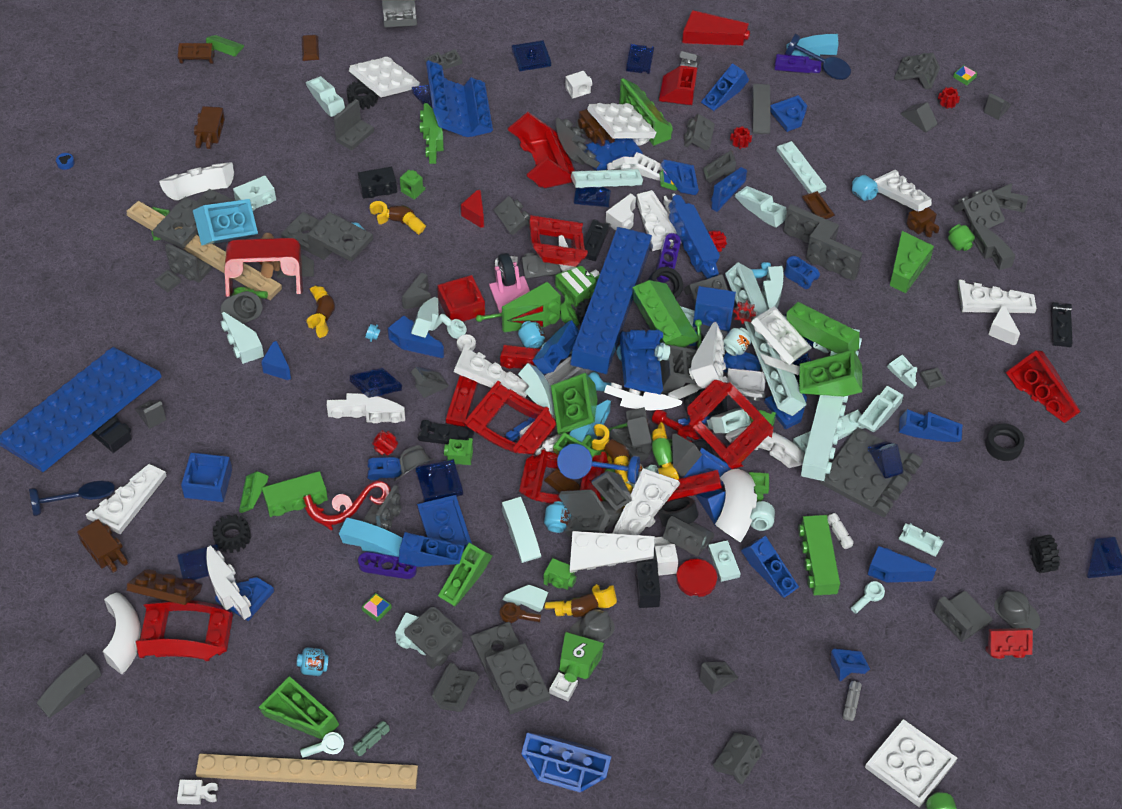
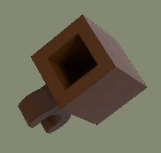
(923, 221)

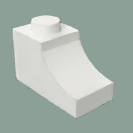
(621, 213)
(666, 556)

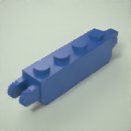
(694, 236)

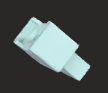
(729, 421)

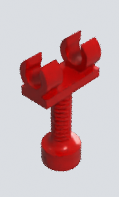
(683, 431)

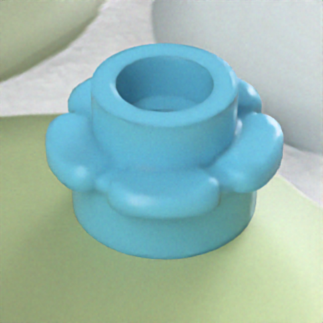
(372, 332)

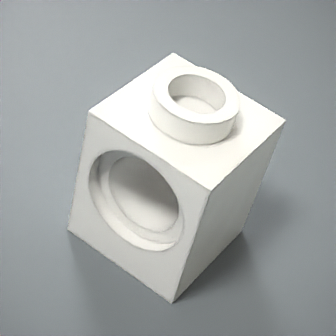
(578, 84)

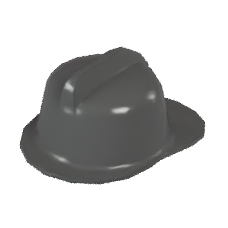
(243, 306)
(413, 458)
(1016, 610)
(594, 626)

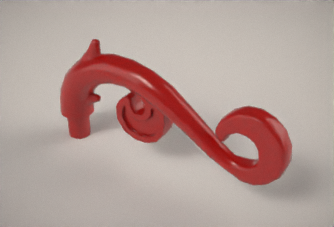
(342, 499)

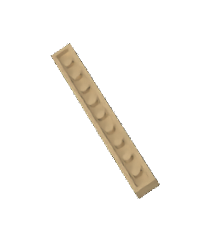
(208, 253)
(307, 771)

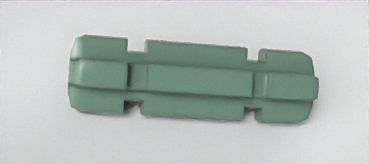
(371, 738)

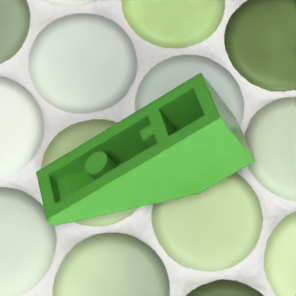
(465, 574)

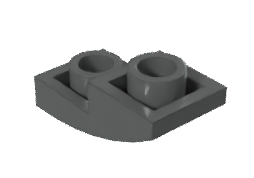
(446, 60)

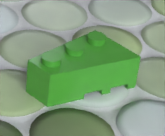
(299, 710)

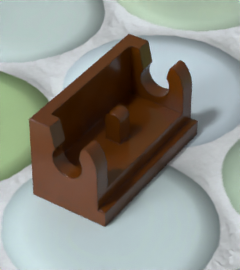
(195, 51)

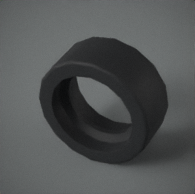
(673, 275)
(1003, 453)
(680, 508)

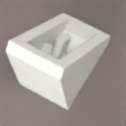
(1004, 327)

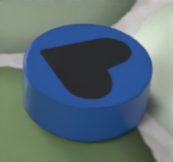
(65, 161)

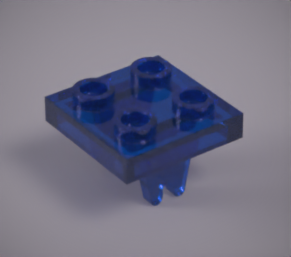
(439, 480)

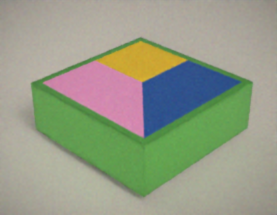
(965, 75)
(666, 182)
(376, 607)

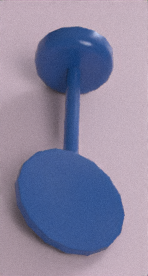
(576, 462)

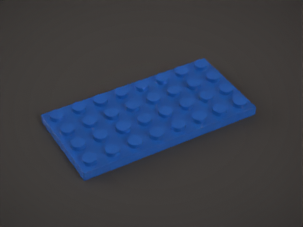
(78, 408)

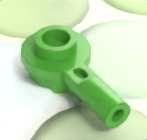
(262, 294)

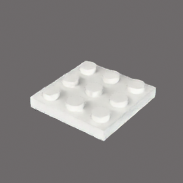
(384, 76)
(621, 120)
(781, 335)
(911, 763)

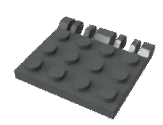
(860, 479)

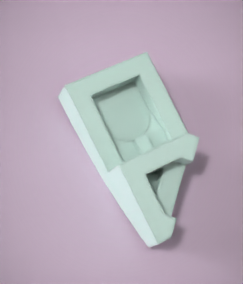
(904, 371)
(528, 596)

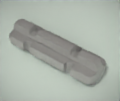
(852, 701)

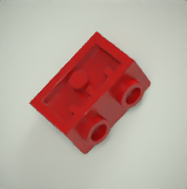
(517, 356)
(1011, 641)

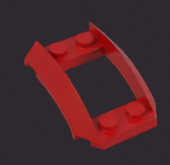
(555, 227)
(492, 404)
(746, 441)
(534, 474)
(154, 626)

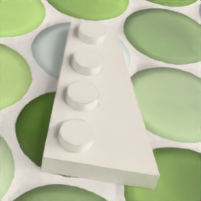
(902, 191)
(654, 218)
(983, 299)
(482, 371)
(647, 499)
(128, 500)
(603, 549)

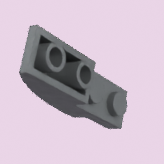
(574, 143)

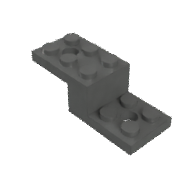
(399, 13)
(183, 216)
(328, 236)
(822, 246)
(676, 368)
(510, 668)

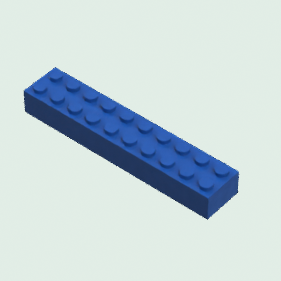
(611, 301)

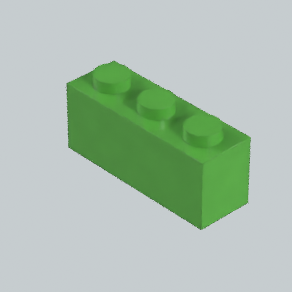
(289, 494)

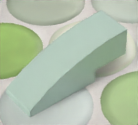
(326, 96)
(762, 206)
(773, 286)
(426, 318)
(539, 388)
(881, 409)
(521, 529)

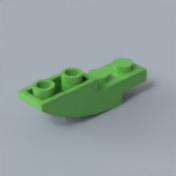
(431, 132)

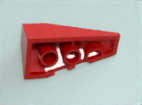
(1042, 382)

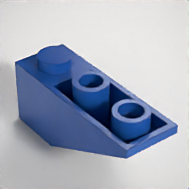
(727, 87)
(401, 335)
(426, 551)
(770, 566)
(898, 568)

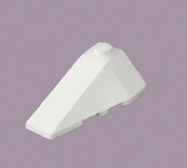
(708, 360)

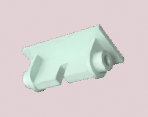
(921, 540)

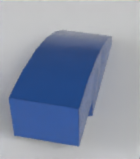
(556, 348)
(930, 427)

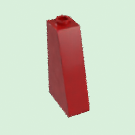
(714, 30)

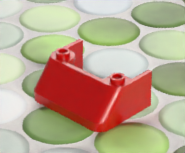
(551, 159)
(263, 250)

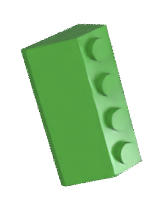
(633, 95)
(664, 313)

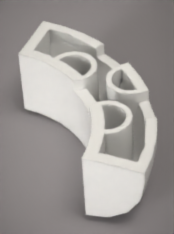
(198, 180)
(779, 447)
(738, 503)
(123, 646)

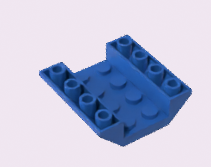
(457, 106)

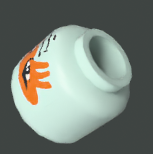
(737, 341)

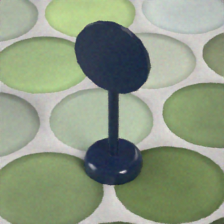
(832, 66)
(90, 491)

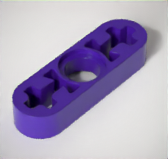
(673, 252)
(393, 572)

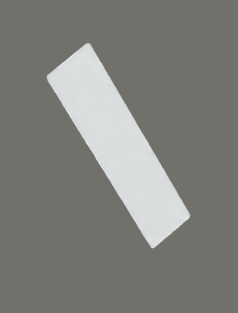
(780, 364)
(685, 391)

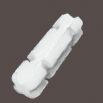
(548, 445)
(840, 531)

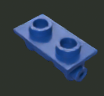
(641, 340)

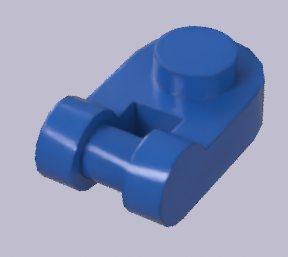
(390, 469)

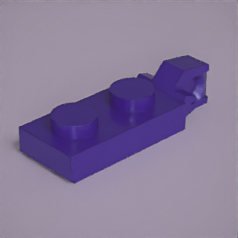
(797, 64)

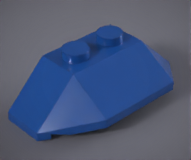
(565, 762)

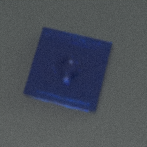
(531, 55)
(375, 382)

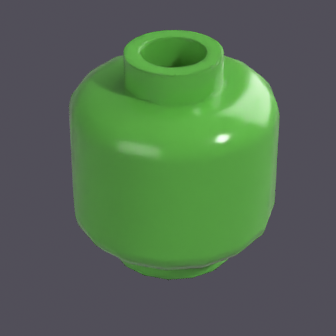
(961, 237)
(940, 801)

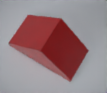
(473, 210)

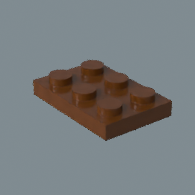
(164, 587)

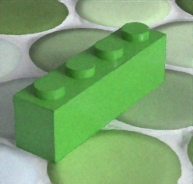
(823, 329)
(819, 555)

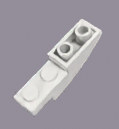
(650, 401)
(374, 408)
(224, 583)

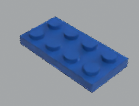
(641, 369)

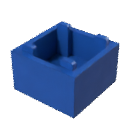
(714, 306)
(206, 477)

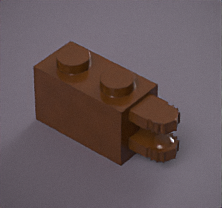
(209, 126)
(593, 128)
(102, 545)

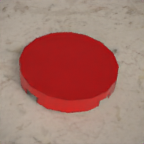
(696, 577)

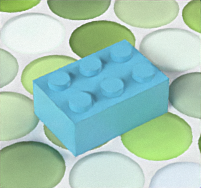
(225, 222)

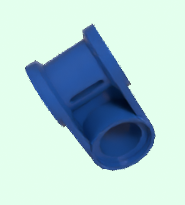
(799, 272)

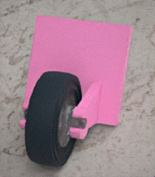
(508, 283)

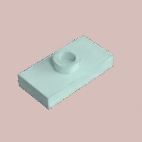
(724, 561)

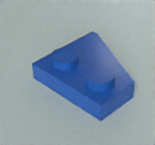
(682, 176)

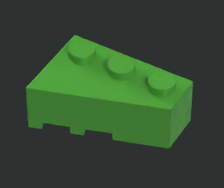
(910, 261)

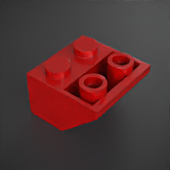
(679, 85)

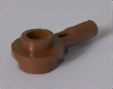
(511, 613)

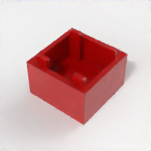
(461, 299)

